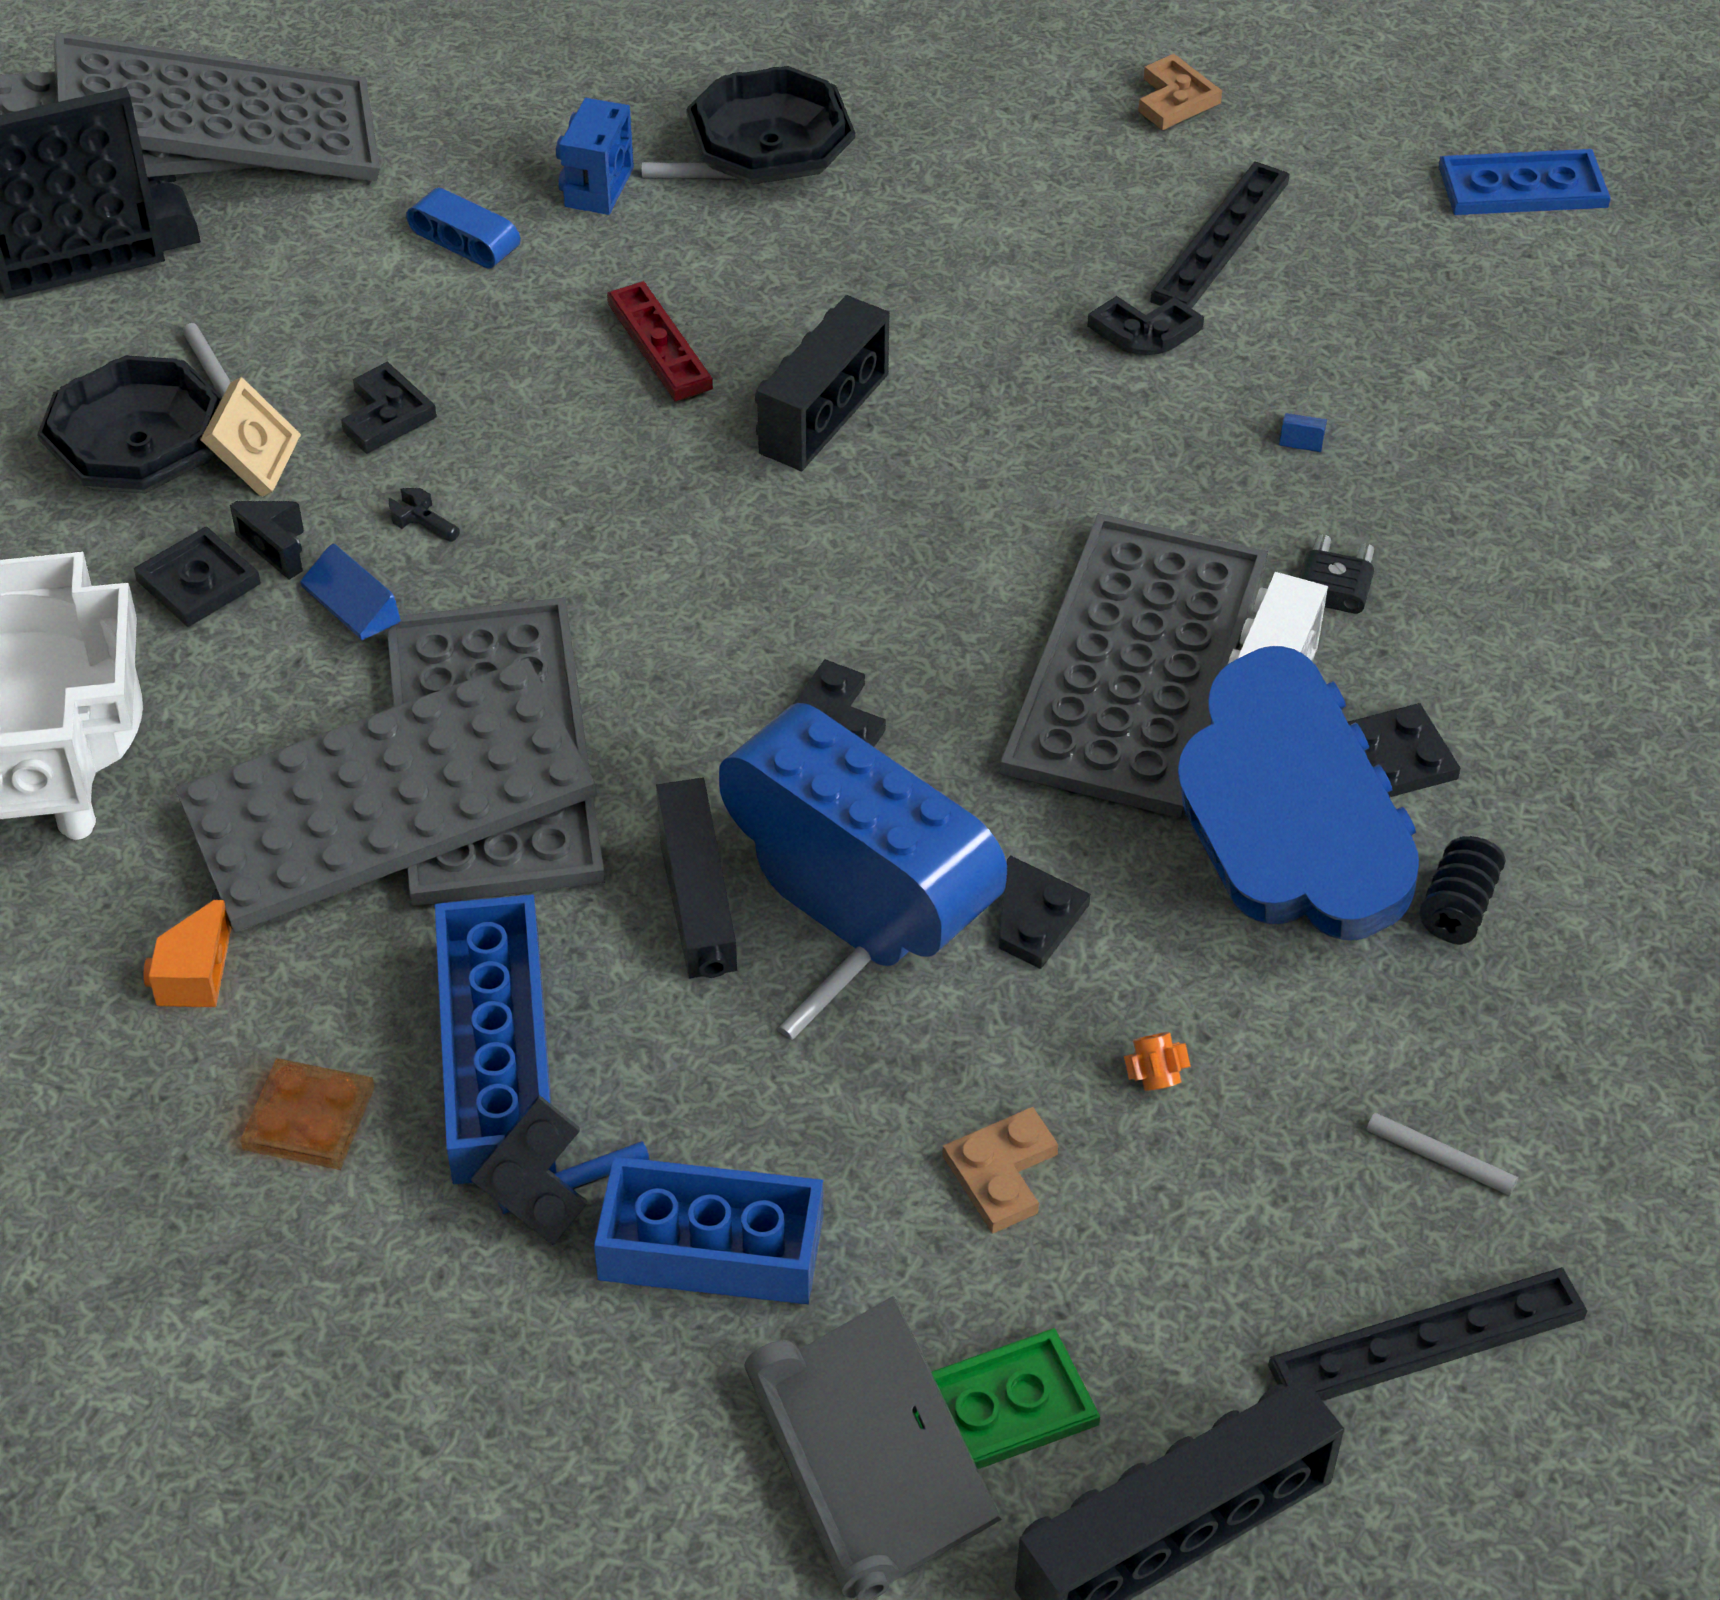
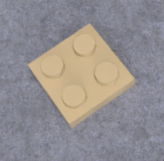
(251, 437)

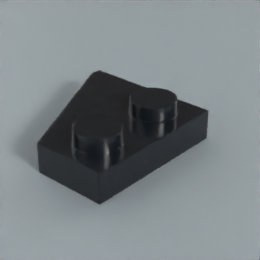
(1037, 912)

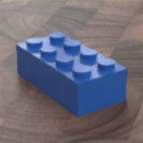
(709, 1230)

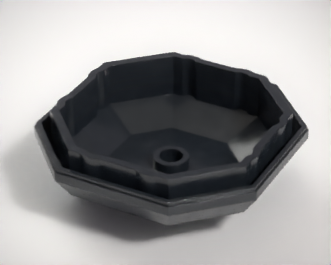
(770, 124)
(131, 424)

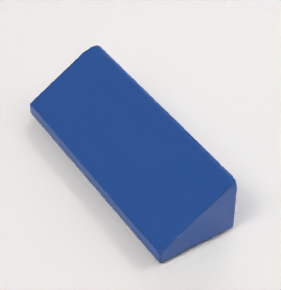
(351, 593)

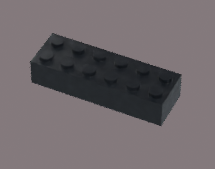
(1184, 1502)

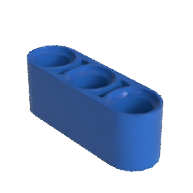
(463, 227)

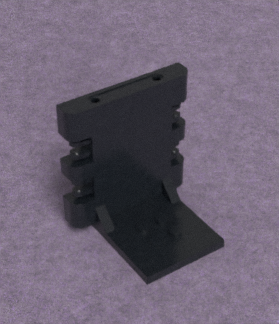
(82, 196)

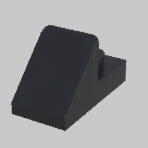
(271, 532)

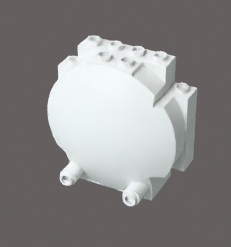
(63, 687)

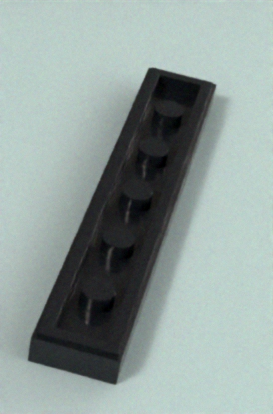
(1221, 235)
(1432, 1335)

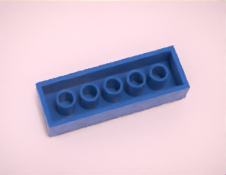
(489, 1023)

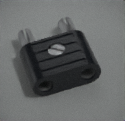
(1345, 576)

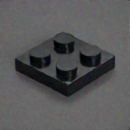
(197, 576)
(1408, 749)

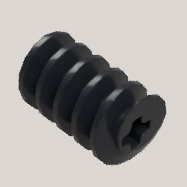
(1462, 889)

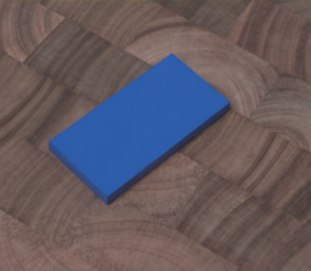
(1523, 182)

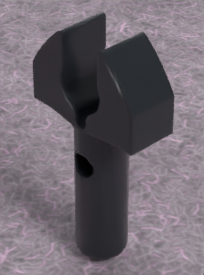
(419, 513)

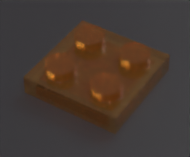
(307, 1114)

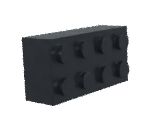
(822, 382)

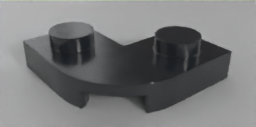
(1144, 333)

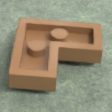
(1179, 92)
(990, 1164)

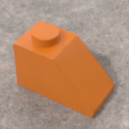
(190, 959)

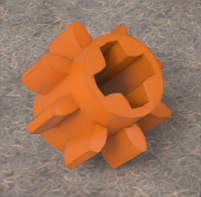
(1157, 1061)

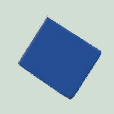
(1303, 432)

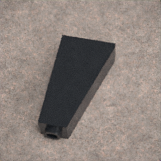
(696, 878)

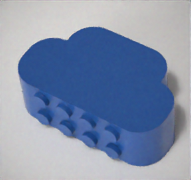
(1295, 803)
(859, 837)

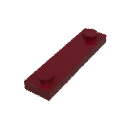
(659, 341)

